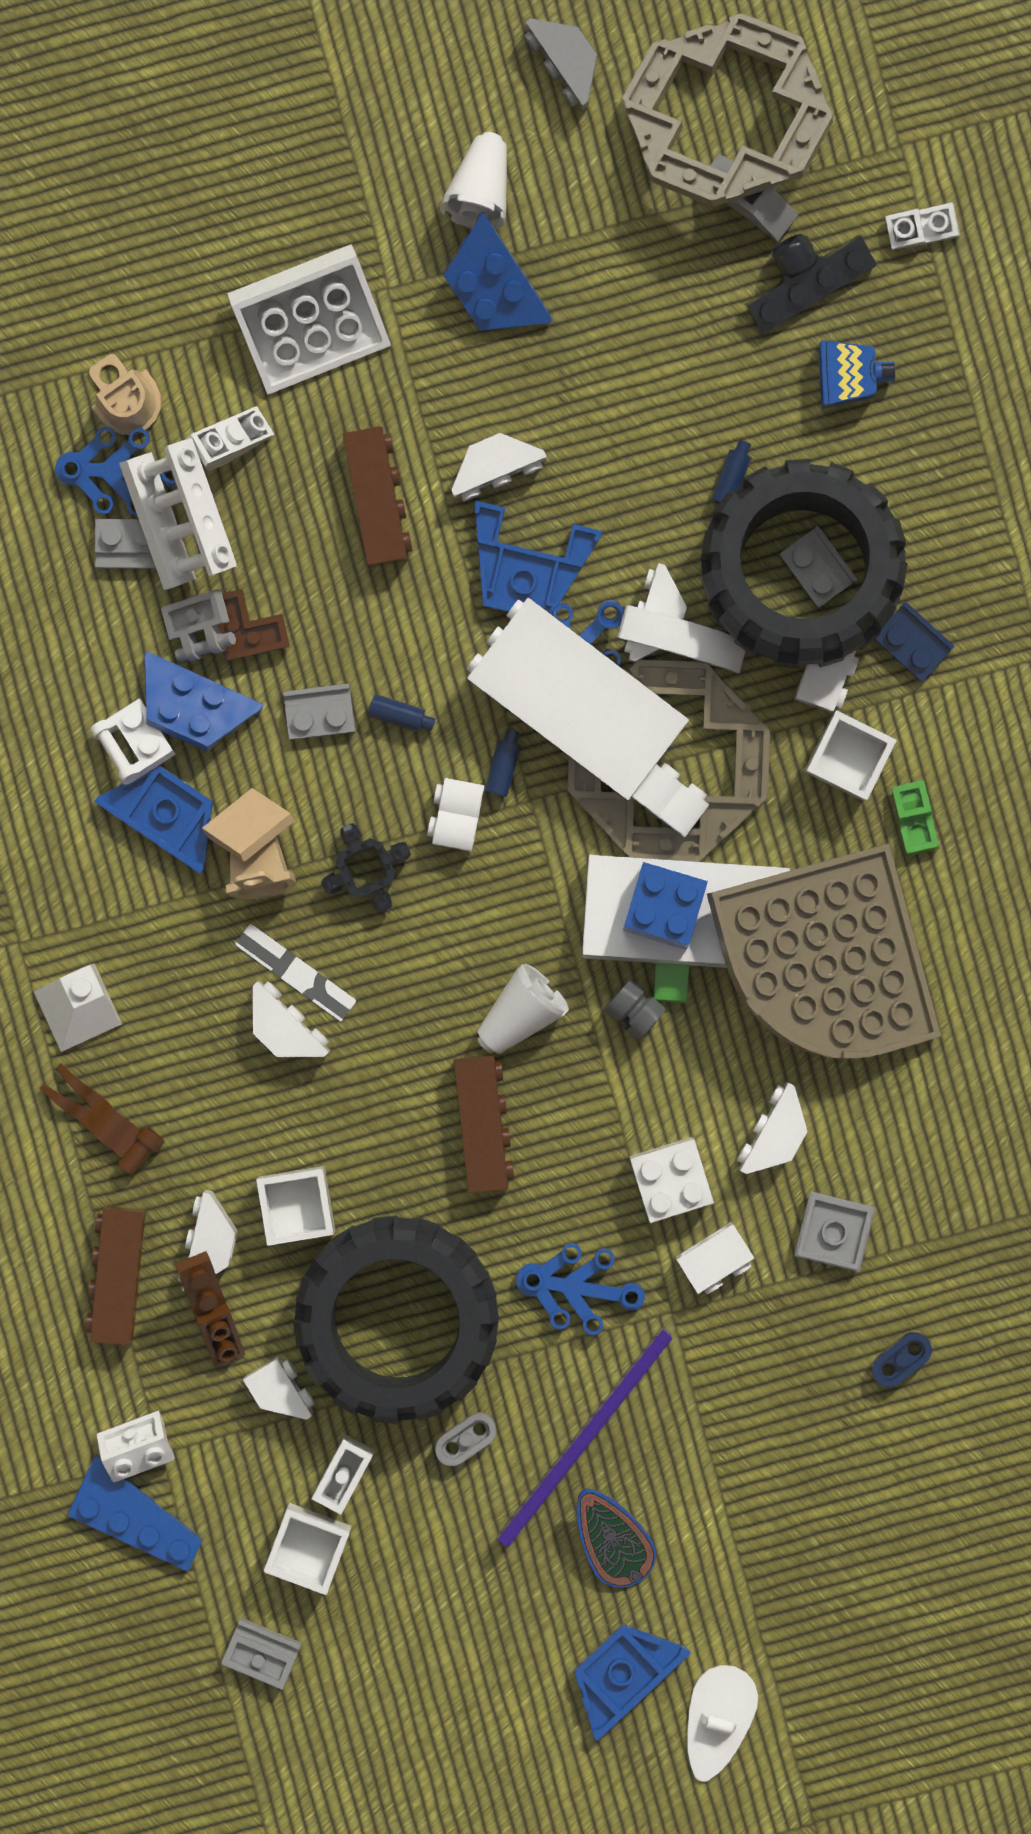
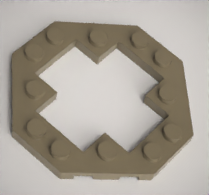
(750, 169)
(721, 712)

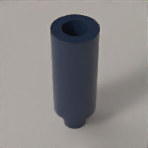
(733, 471)
(399, 714)
(503, 764)

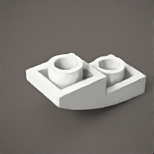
(922, 226)

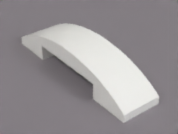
(681, 638)

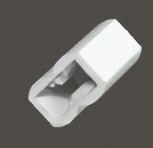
(670, 799)
(457, 814)

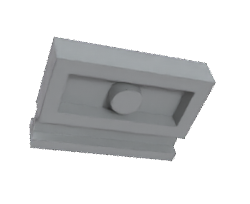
(121, 545)
(817, 567)
(319, 711)
(261, 1653)

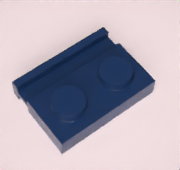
(913, 642)

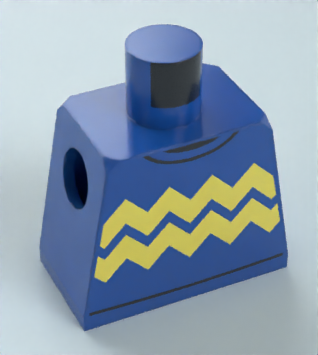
(850, 373)

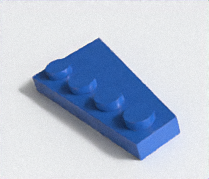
(133, 1517)

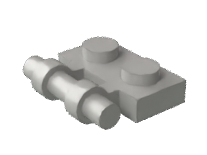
(195, 615)

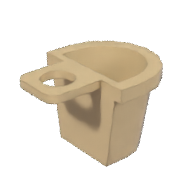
(129, 401)
(260, 875)

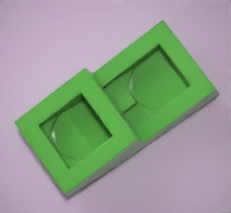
(915, 818)
(671, 982)

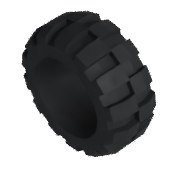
(820, 490)
(382, 1396)

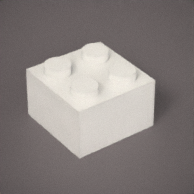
(850, 756)
(671, 1179)
(295, 1205)
(307, 1548)

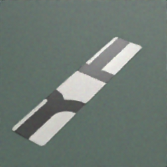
(295, 972)

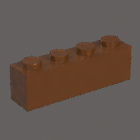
(375, 496)
(481, 1123)
(116, 1276)

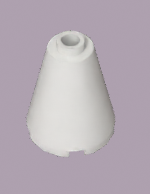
(479, 183)
(521, 1010)

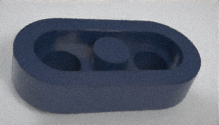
(901, 1359)

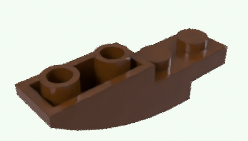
(210, 1308)

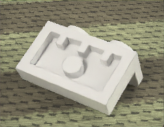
(135, 1447)

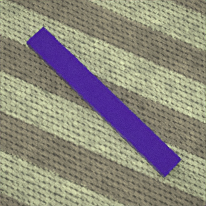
(584, 1436)

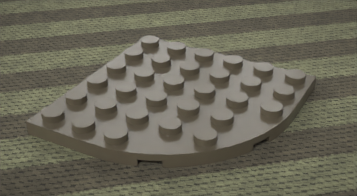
(828, 956)

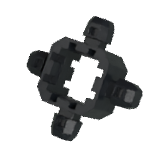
(334, 882)

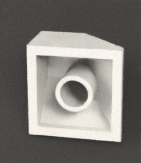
(77, 1007)

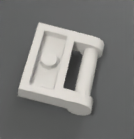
(144, 740)

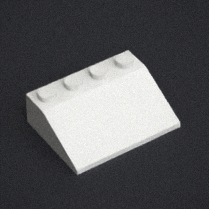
(309, 319)

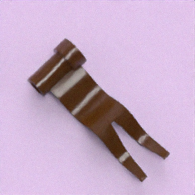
(107, 1124)

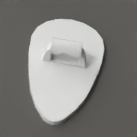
(719, 1718)

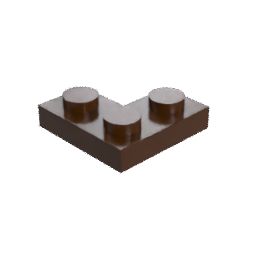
(251, 636)

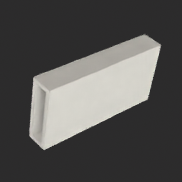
(576, 697)
(609, 896)

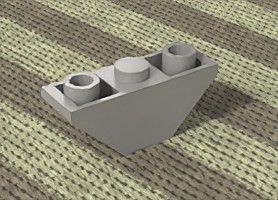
(566, 56)
(764, 208)

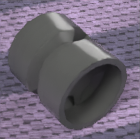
(634, 1009)

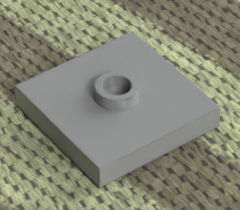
(834, 1231)

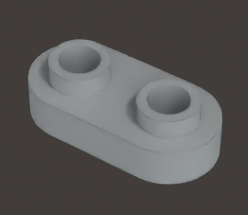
(466, 1439)

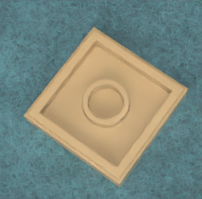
(248, 824)

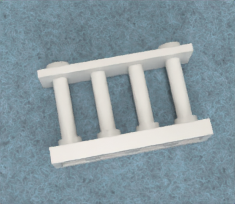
(158, 520)

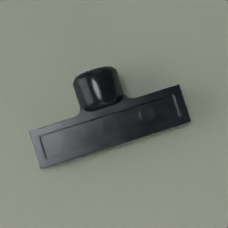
(807, 278)

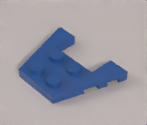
(521, 573)

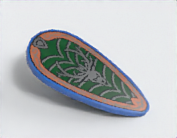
(613, 1540)

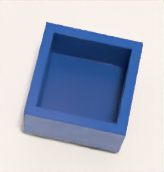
(665, 905)

